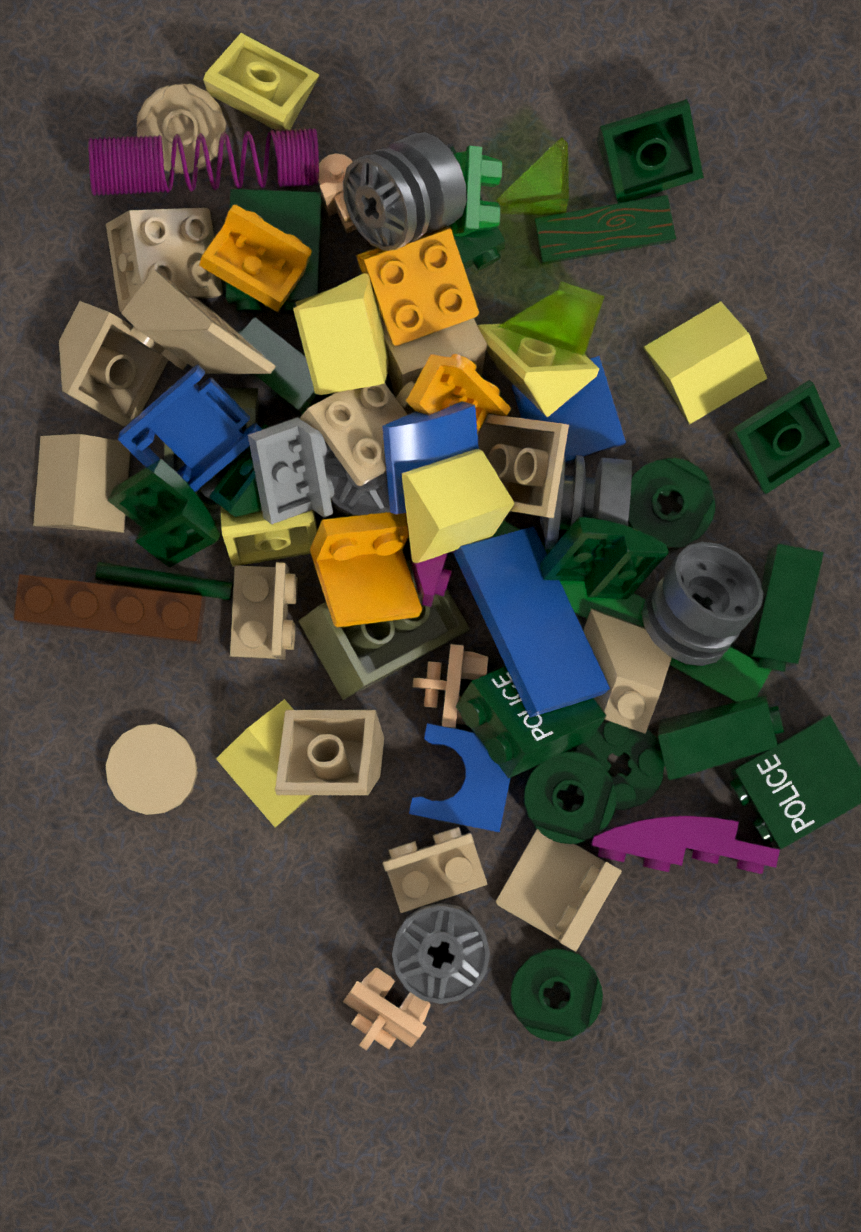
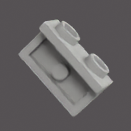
(291, 470)

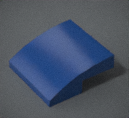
(588, 413)
(425, 440)

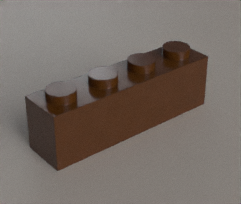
(109, 609)

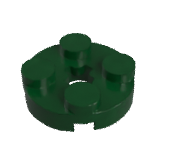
(694, 497)
(645, 761)
(582, 820)
(571, 1016)

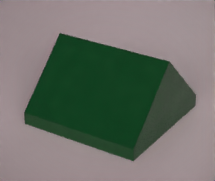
(650, 151)
(785, 437)

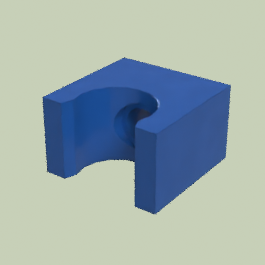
(483, 792)

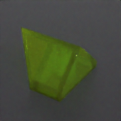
(542, 187)
(560, 319)

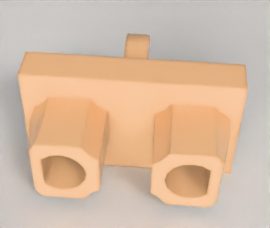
(331, 178)
(461, 666)
(402, 1022)

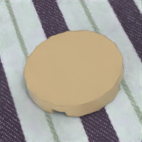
(188, 104)
(151, 769)

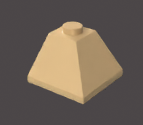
(107, 364)
(631, 667)
(329, 752)

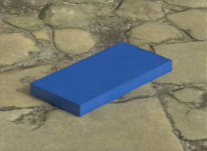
(531, 622)

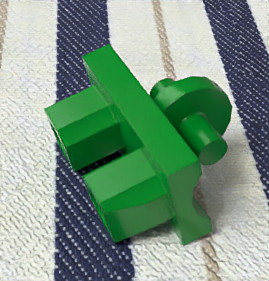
(477, 172)

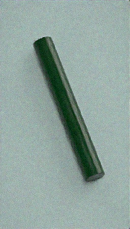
(164, 581)

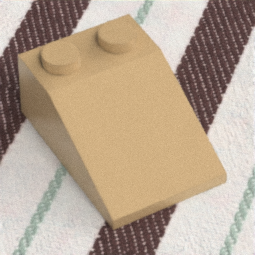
(190, 330)
(526, 459)

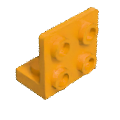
(420, 286)
(365, 569)

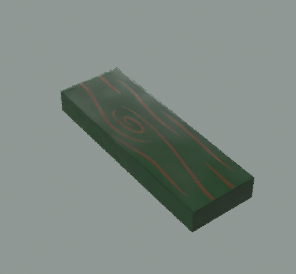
(605, 229)

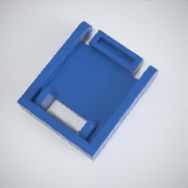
(196, 424)

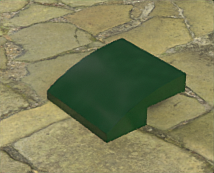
(168, 511)
(605, 557)

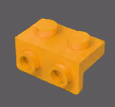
(256, 257)
(451, 381)

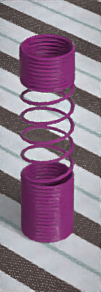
(138, 162)

